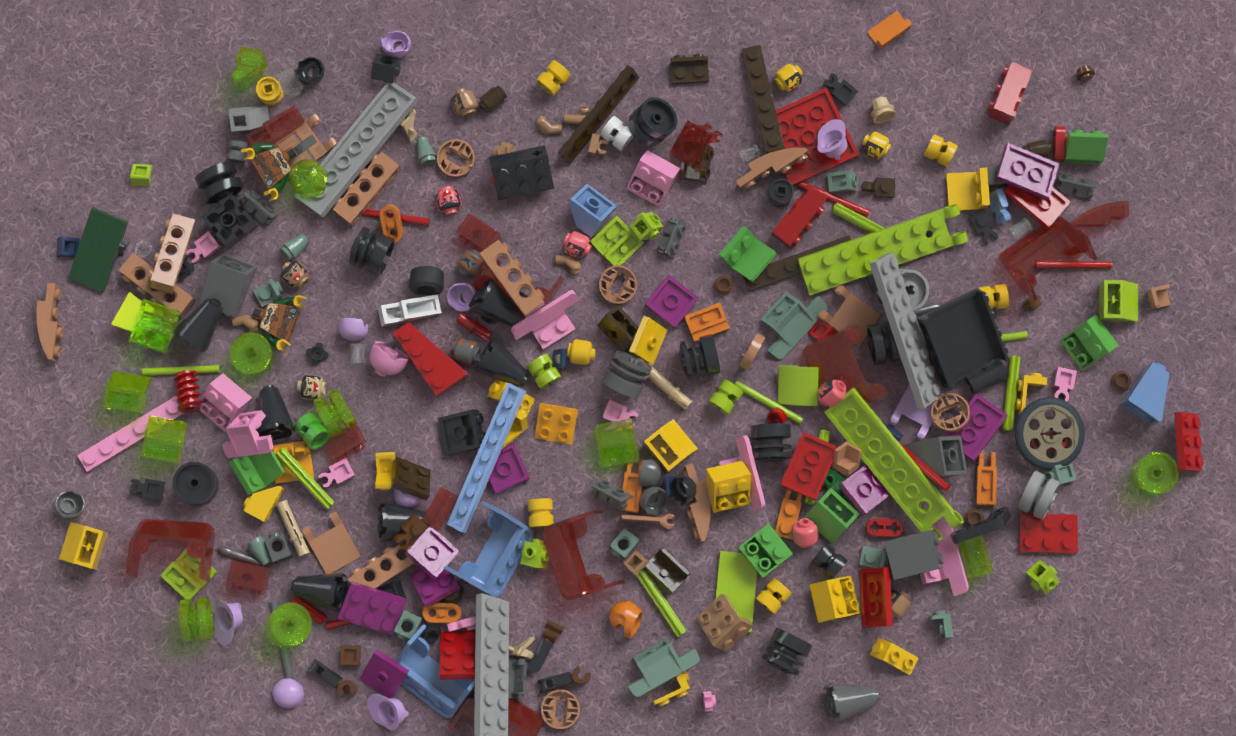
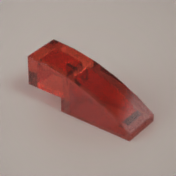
(276, 127)
(1102, 215)

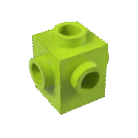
(646, 226)
(535, 554)
(1042, 577)

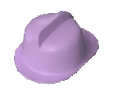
(832, 139)
(227, 619)
(386, 711)

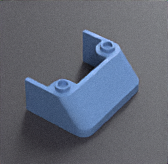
(499, 554)
(424, 678)

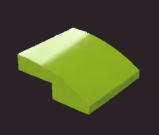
(622, 248)
(798, 385)
(184, 575)

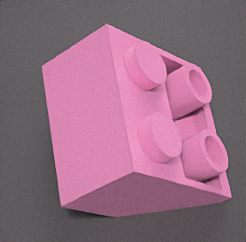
(652, 178)
(223, 401)

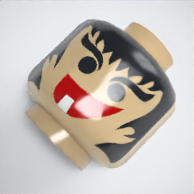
(311, 387)

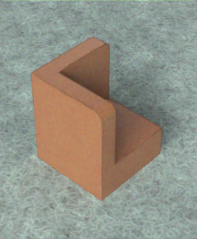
(1158, 296)
(847, 458)

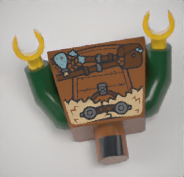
(271, 165)
(279, 320)

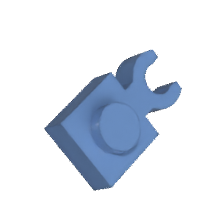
(998, 205)

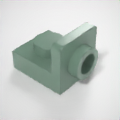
(842, 181)
(268, 292)
(1063, 475)
(873, 557)
(946, 626)

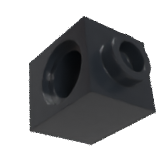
(385, 68)

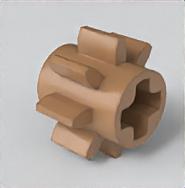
(503, 148)

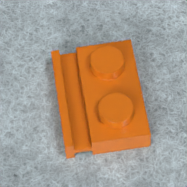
(707, 322)

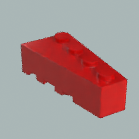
(433, 364)

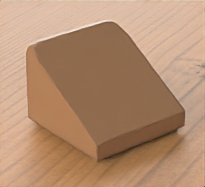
(635, 563)

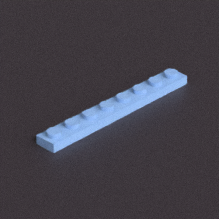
(486, 457)

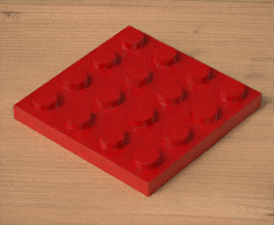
(800, 129)

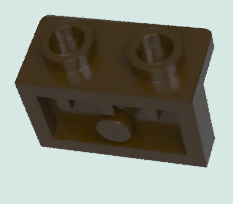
(689, 69)
(702, 169)

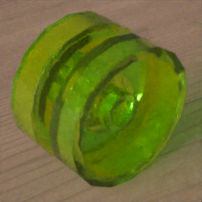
(242, 349)
(334, 412)
(1143, 476)
(196, 619)
(298, 619)

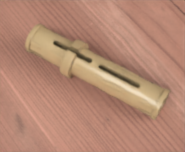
(672, 391)
(296, 536)

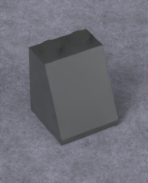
(229, 283)
(941, 455)
(914, 554)

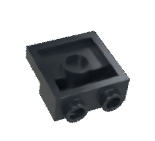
(462, 431)

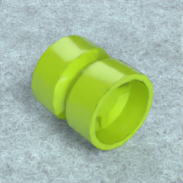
(543, 370)
(726, 396)

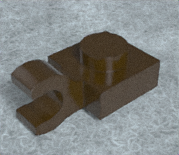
(882, 187)

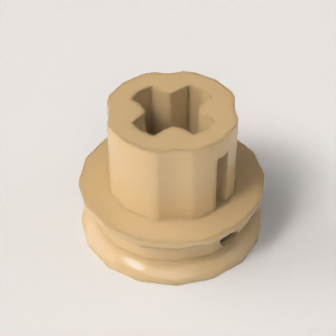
(882, 110)

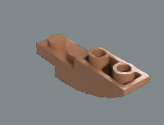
(778, 160)
(48, 330)
(701, 509)

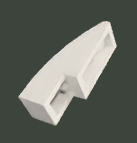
(409, 310)

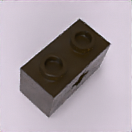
(619, 328)

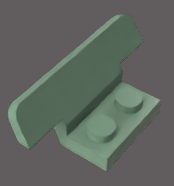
(791, 321)
(661, 665)

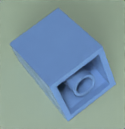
(1148, 394)

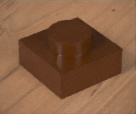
(350, 655)

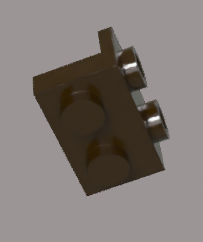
(666, 570)

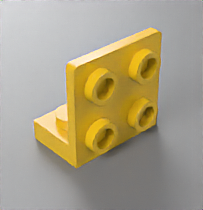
(968, 190)

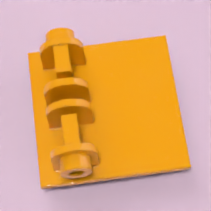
(556, 423)
(301, 453)

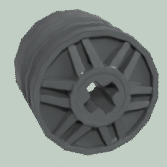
(628, 371)

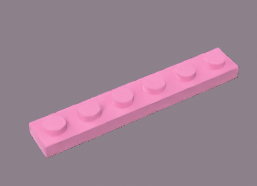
(126, 436)

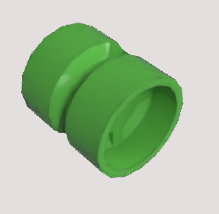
(312, 431)

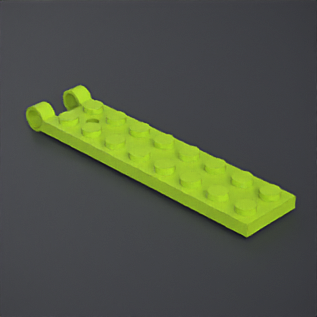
(852, 258)
(891, 463)

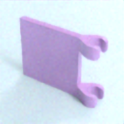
(908, 408)

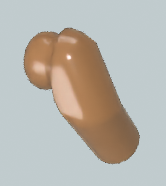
(577, 119)
(548, 129)
(570, 261)
(246, 320)

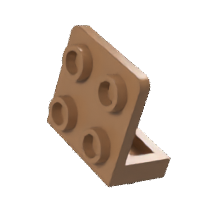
(723, 623)

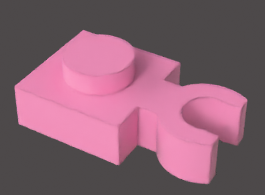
(205, 245)
(1064, 381)
(617, 411)
(340, 472)
(469, 623)
(709, 701)

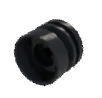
(367, 249)
(699, 357)
(771, 442)
(786, 652)

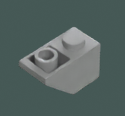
(248, 117)

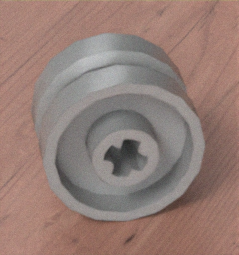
(916, 287)
(1037, 494)

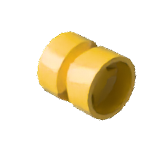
(555, 75)
(269, 91)
(933, 150)
(1002, 296)
(540, 512)
(773, 604)

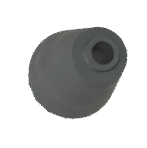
(847, 700)

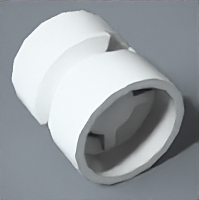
(623, 136)

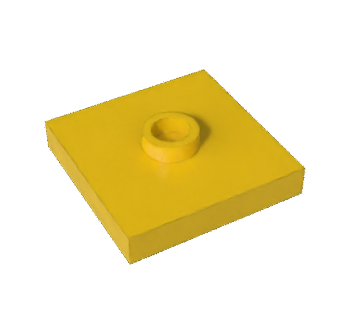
(648, 340)

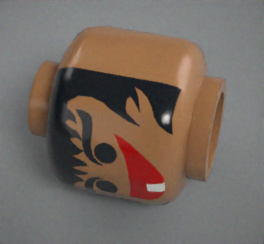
(464, 103)
(294, 275)
(899, 603)

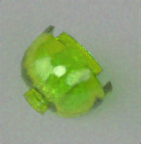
(308, 178)

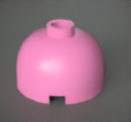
(387, 360)

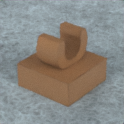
(595, 145)

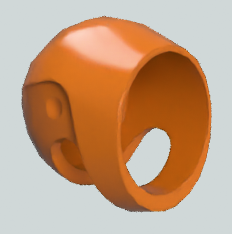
(626, 614)

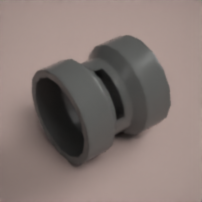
(235, 151)

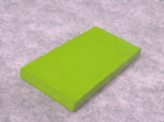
(737, 582)

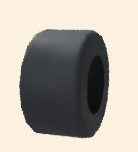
(426, 280)

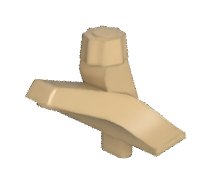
(407, 125)
(520, 650)

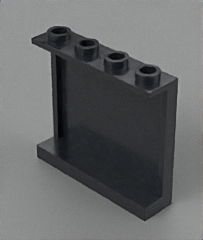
(962, 337)

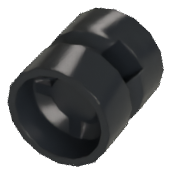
(780, 193)
(829, 561)

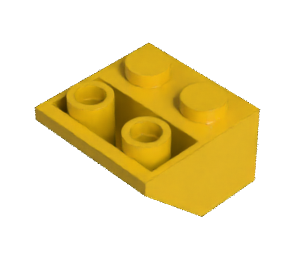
(670, 445)
(728, 486)
(83, 545)
(834, 599)

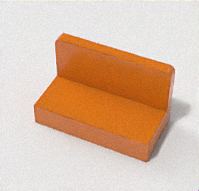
(889, 29)

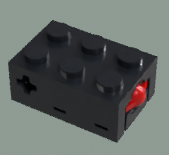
(521, 172)

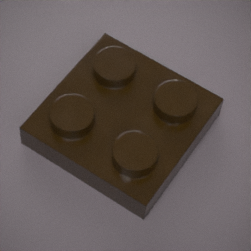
(411, 478)

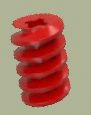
(186, 391)

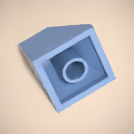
(590, 209)

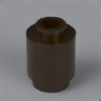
(492, 99)
(1039, 147)

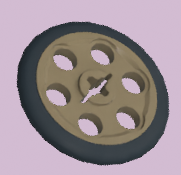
(1061, 410)

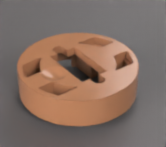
(459, 150)
(628, 274)
(751, 352)
(946, 405)
(569, 710)

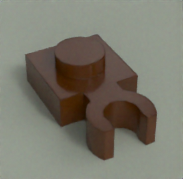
(413, 529)

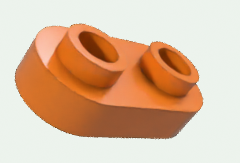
(389, 223)
(442, 611)

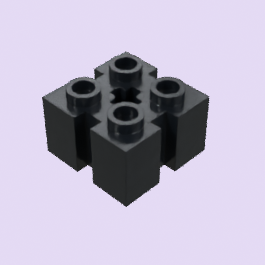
(218, 219)

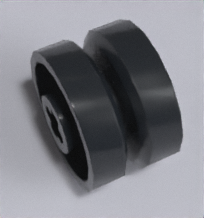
(652, 121)
(219, 182)
(882, 343)
(207, 483)

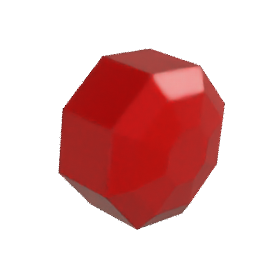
(776, 416)

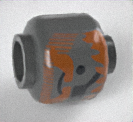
(469, 263)
(465, 351)

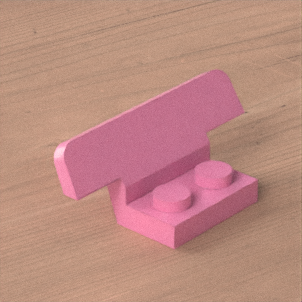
(549, 322)
(245, 438)
(746, 456)
(952, 565)

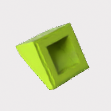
(140, 175)

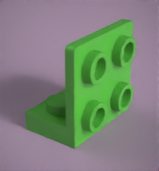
(747, 254)
(257, 471)

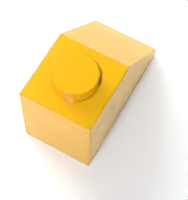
(263, 502)

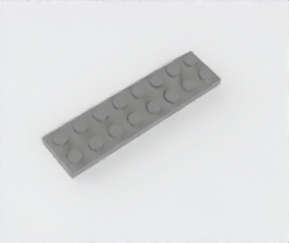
(361, 144)
(905, 330)
(491, 666)

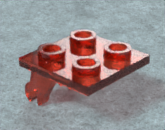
(692, 142)

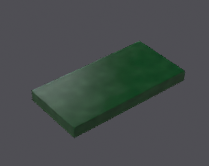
(98, 249)

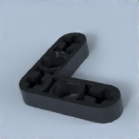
(995, 521)

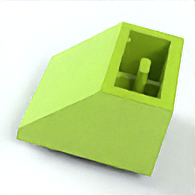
(1118, 301)

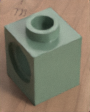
(624, 535)
(407, 616)

